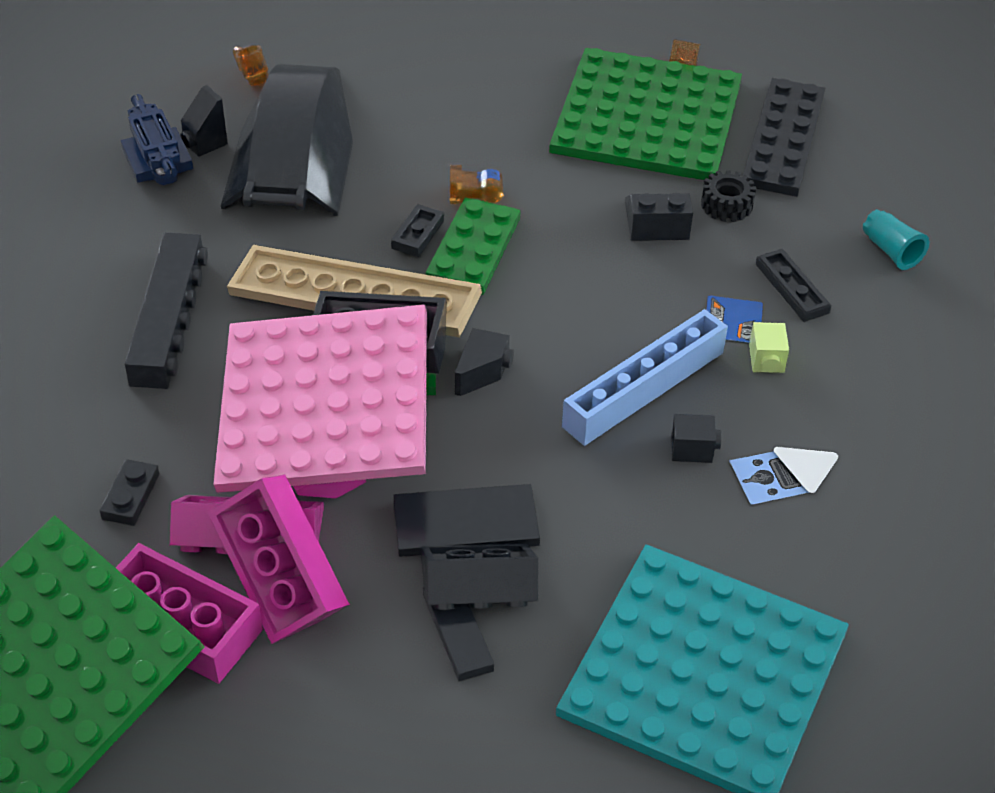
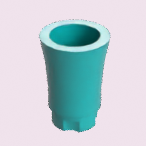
(896, 239)

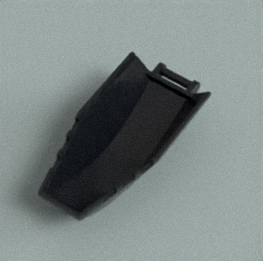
(293, 142)

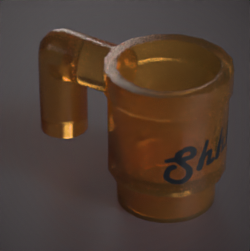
(251, 63)

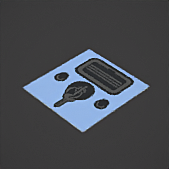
(766, 478)

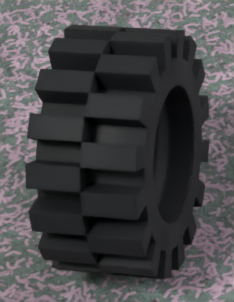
(724, 206)

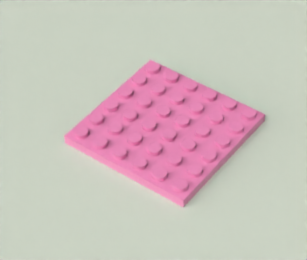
(324, 398)

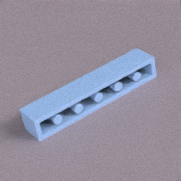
(643, 377)

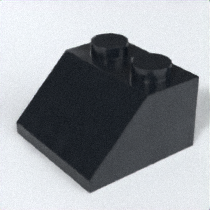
(659, 216)

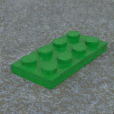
(475, 242)

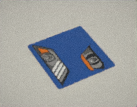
(736, 315)

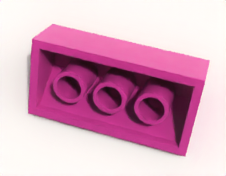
(193, 528)
(278, 557)

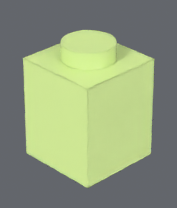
(769, 347)

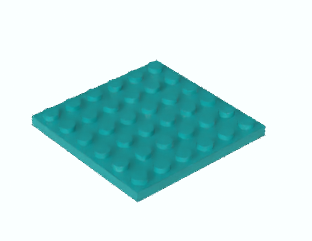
(704, 673)

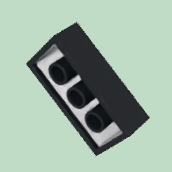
(436, 308)

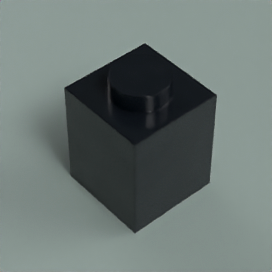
(694, 438)

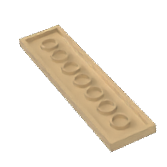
(298, 278)

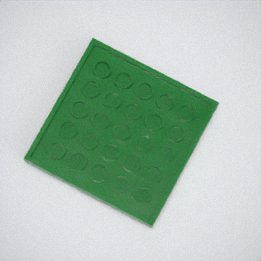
(647, 114)
(75, 659)

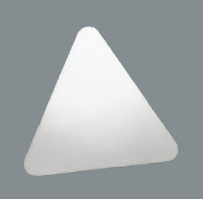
(807, 465)

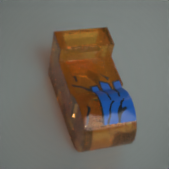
(476, 185)

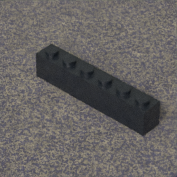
(166, 311)

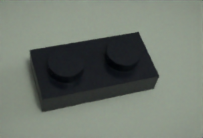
(417, 230)
(129, 492)

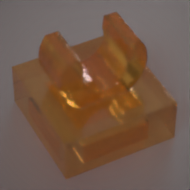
(685, 52)

